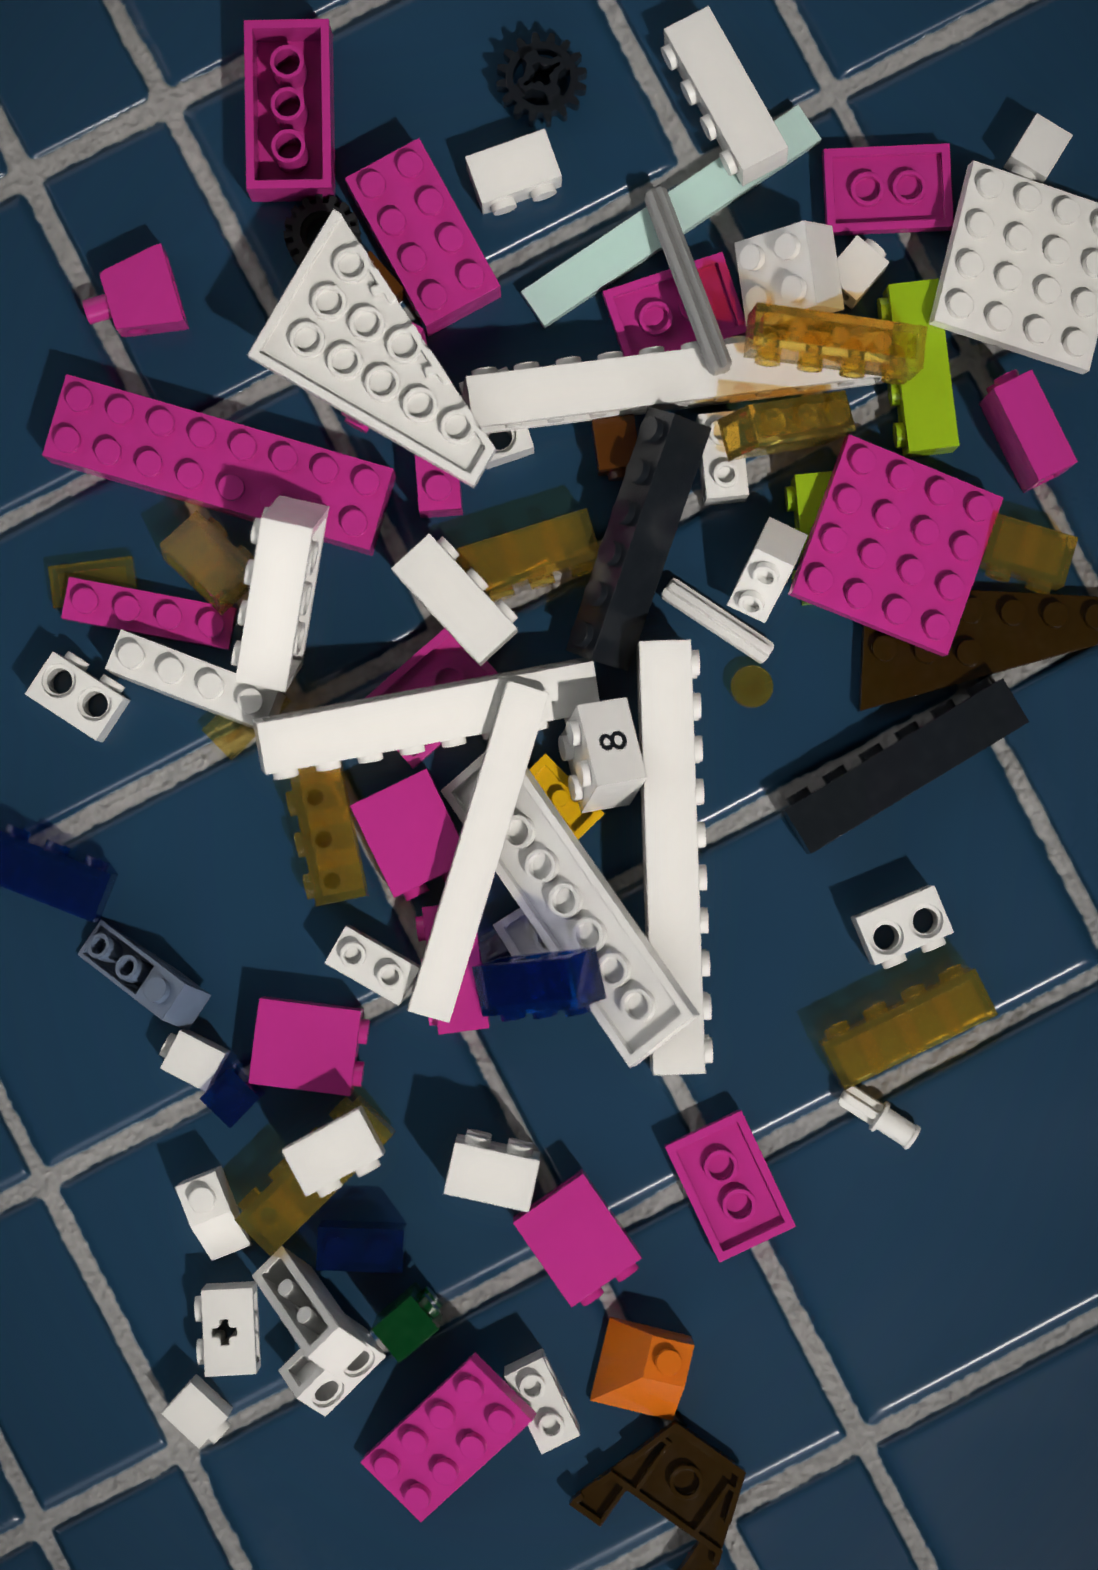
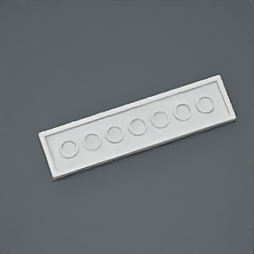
(578, 909)

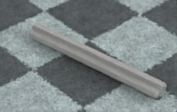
(688, 281)

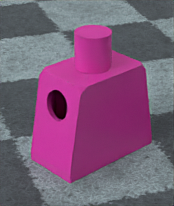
(139, 296)

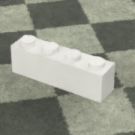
(725, 96)
(190, 680)

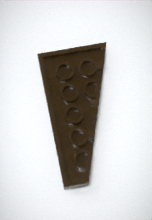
(992, 637)

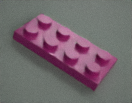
(448, 1437)

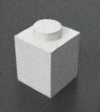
(1038, 150)
(860, 268)
(193, 1058)
(199, 1412)

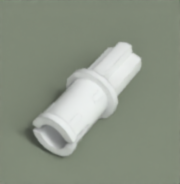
(879, 1116)

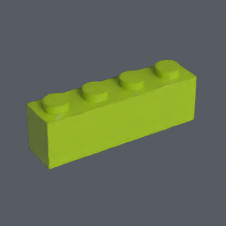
(926, 401)

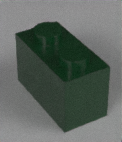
(408, 1321)

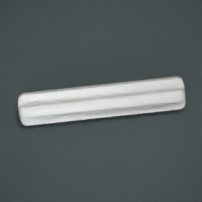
(717, 620)

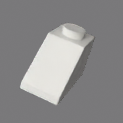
(212, 1213)

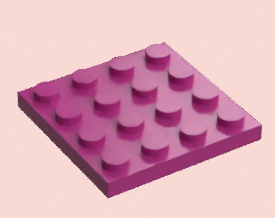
(895, 545)

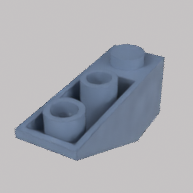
(144, 976)

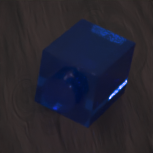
(232, 1096)

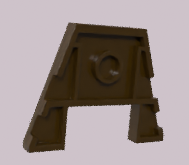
(678, 1479)

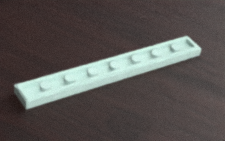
(636, 237)

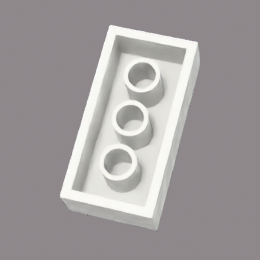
(280, 592)

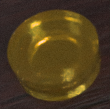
(751, 686)

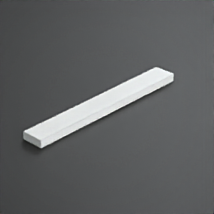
(478, 851)

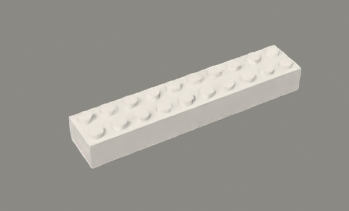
(673, 838)

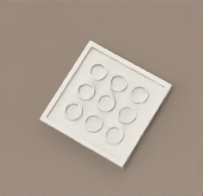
(1022, 269)

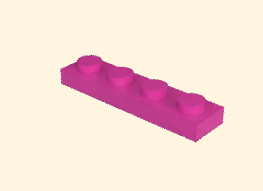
(148, 613)

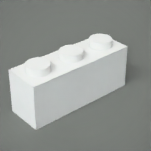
(456, 598)
(309, 1311)

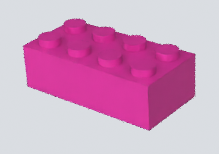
(289, 109)
(423, 237)

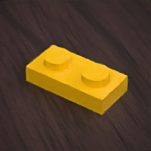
(555, 785)

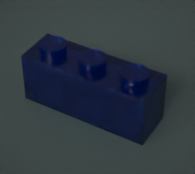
(53, 875)
(539, 984)

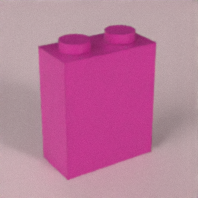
(1027, 429)
(409, 833)
(308, 1046)
(578, 1239)

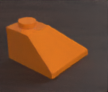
(642, 1368)

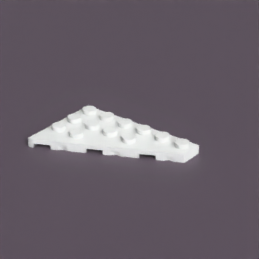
(359, 352)

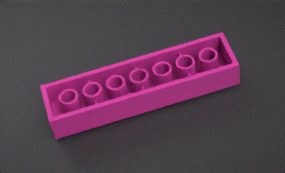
(213, 461)

